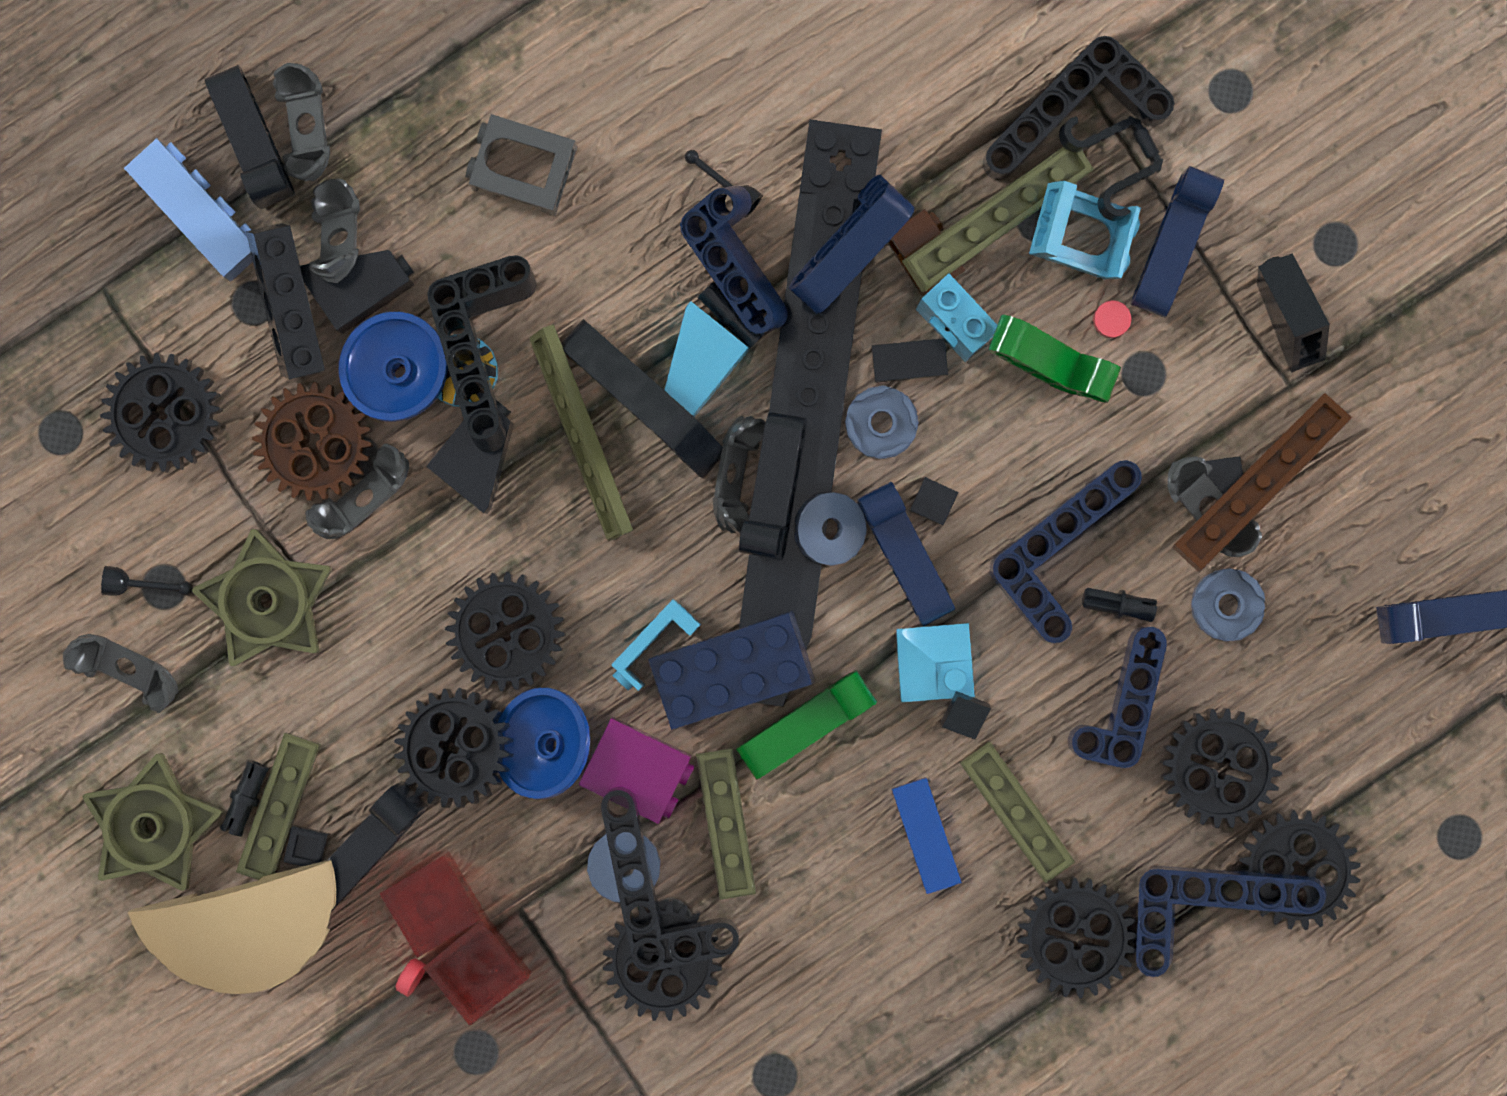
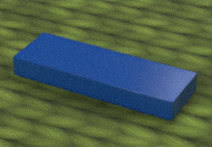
(926, 835)

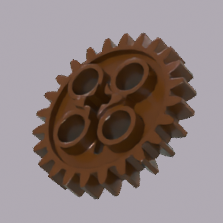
(283, 458)

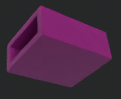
(638, 763)

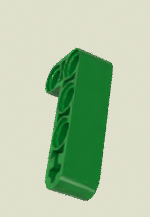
(1053, 360)
(806, 724)

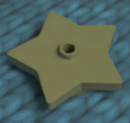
(238, 596)
(127, 840)

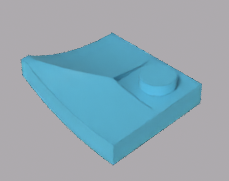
(934, 662)

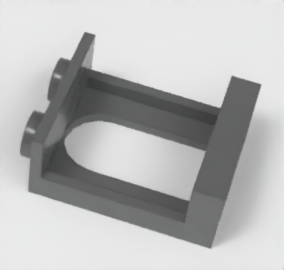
(544, 198)

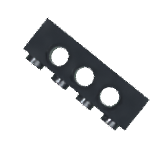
(285, 300)

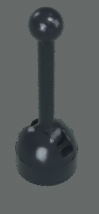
(692, 157)
(116, 582)

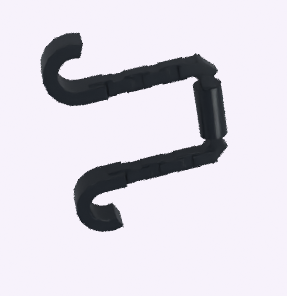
(1143, 139)

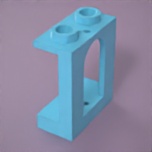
(1058, 202)
(954, 308)
(670, 613)

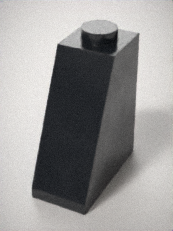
(367, 288)
(1293, 312)
(470, 470)

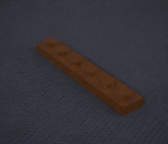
(1262, 482)

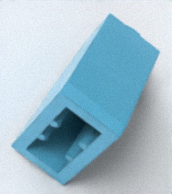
(701, 359)

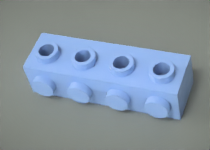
(191, 207)

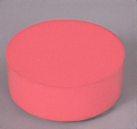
(1112, 319)
(410, 977)

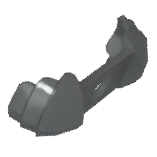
(302, 95)
(337, 211)
(739, 439)
(1190, 484)
(341, 517)
(97, 653)

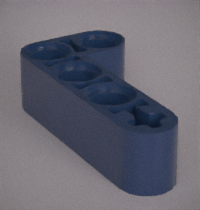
(1176, 239)
(852, 245)
(739, 262)
(905, 553)
(1442, 617)
(1125, 695)

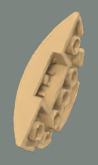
(245, 933)

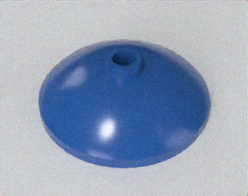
(376, 352)
(536, 722)

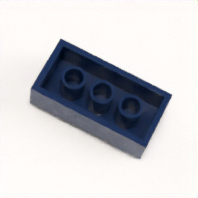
(732, 670)

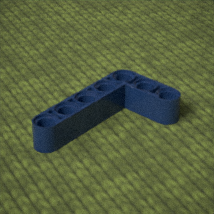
(1054, 541)
(1213, 897)

